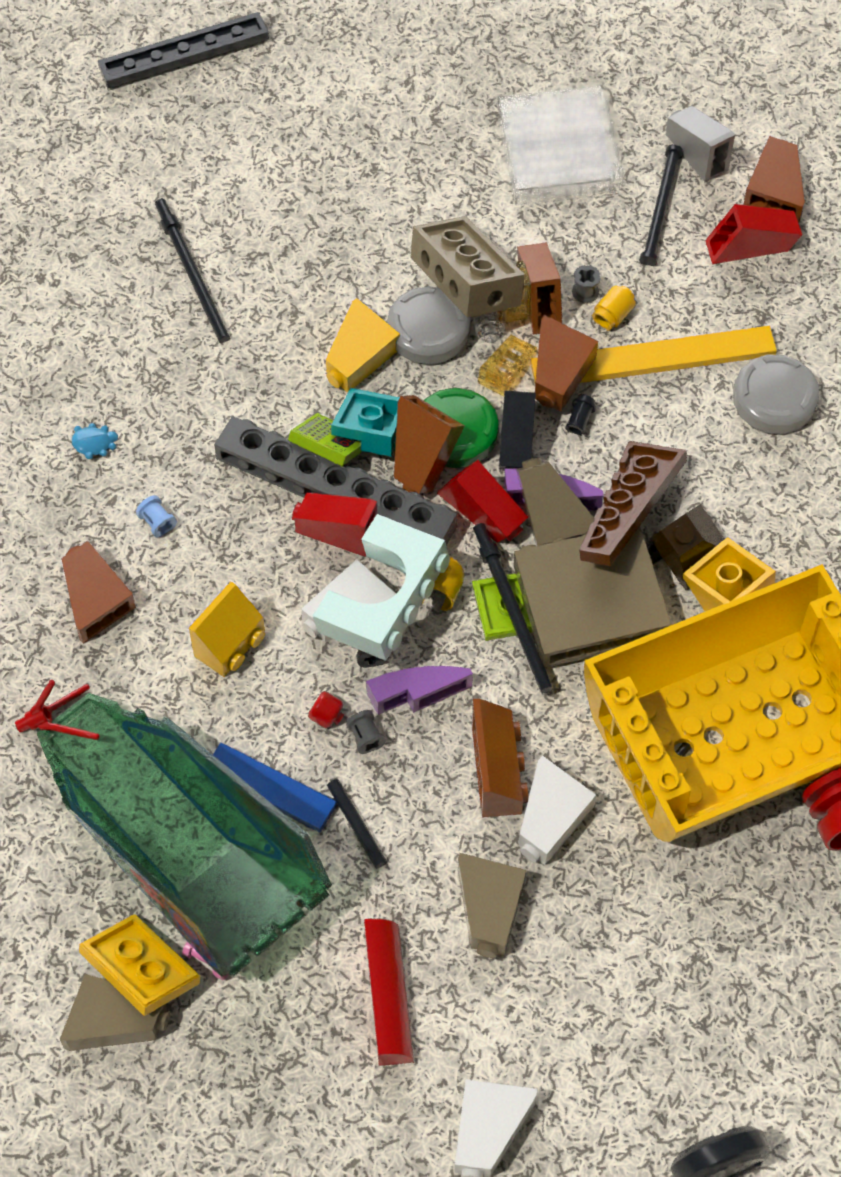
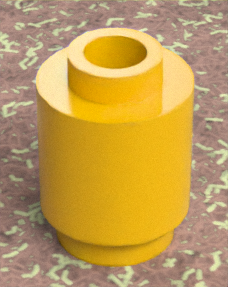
(614, 307)

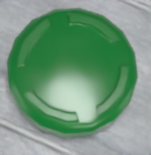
(480, 423)

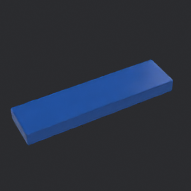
(282, 791)

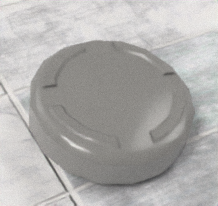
(428, 326)
(775, 394)

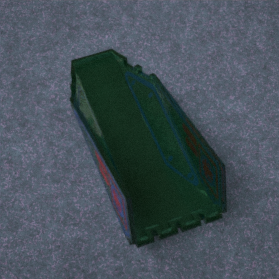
(186, 830)

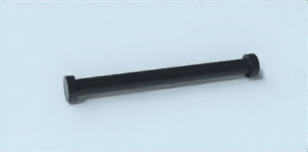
(649, 257)

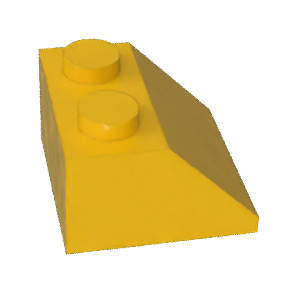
(727, 575)
(227, 631)

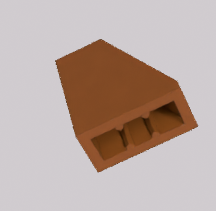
(777, 179)
(545, 284)
(561, 362)
(422, 443)
(94, 591)

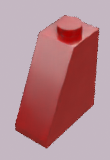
(752, 233)
(484, 501)
(335, 520)

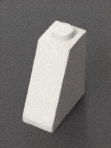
(354, 583)
(552, 811)
(489, 1124)

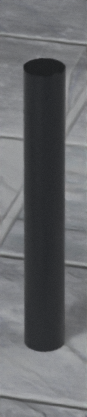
(356, 823)

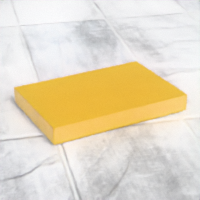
(139, 964)

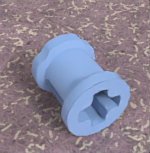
(156, 516)

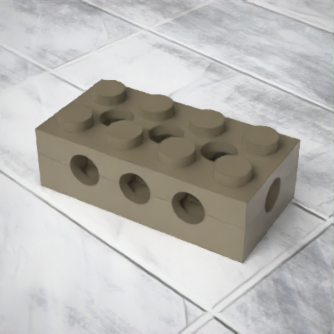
(467, 266)

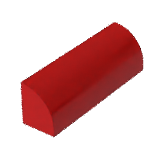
(388, 992)

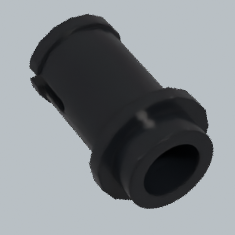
(580, 415)

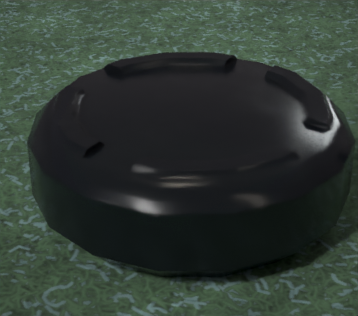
(723, 1155)

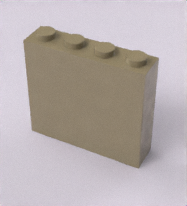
(586, 606)

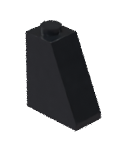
(516, 429)

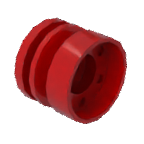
(825, 804)

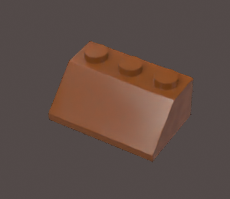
(498, 760)

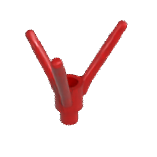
(41, 717)

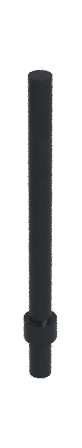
(172, 227)
(491, 555)

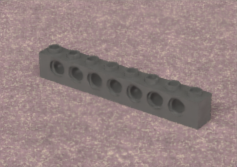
(288, 474)

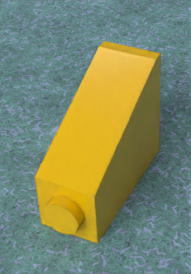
(359, 347)

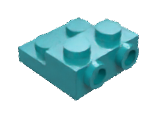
(368, 418)

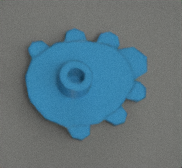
(93, 440)

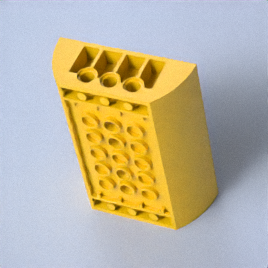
(719, 678)

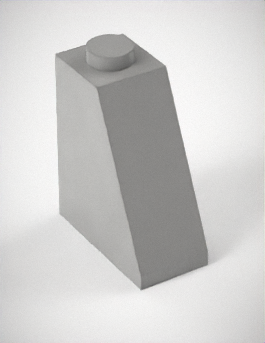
(704, 141)

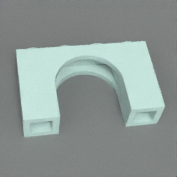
(380, 625)

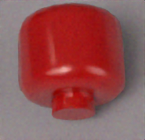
(326, 710)

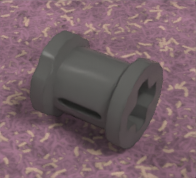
(586, 284)
(365, 731)

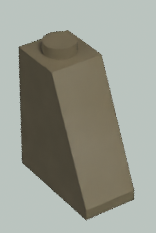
(551, 503)
(490, 902)
(107, 1018)

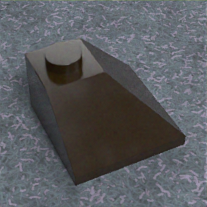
(687, 541)

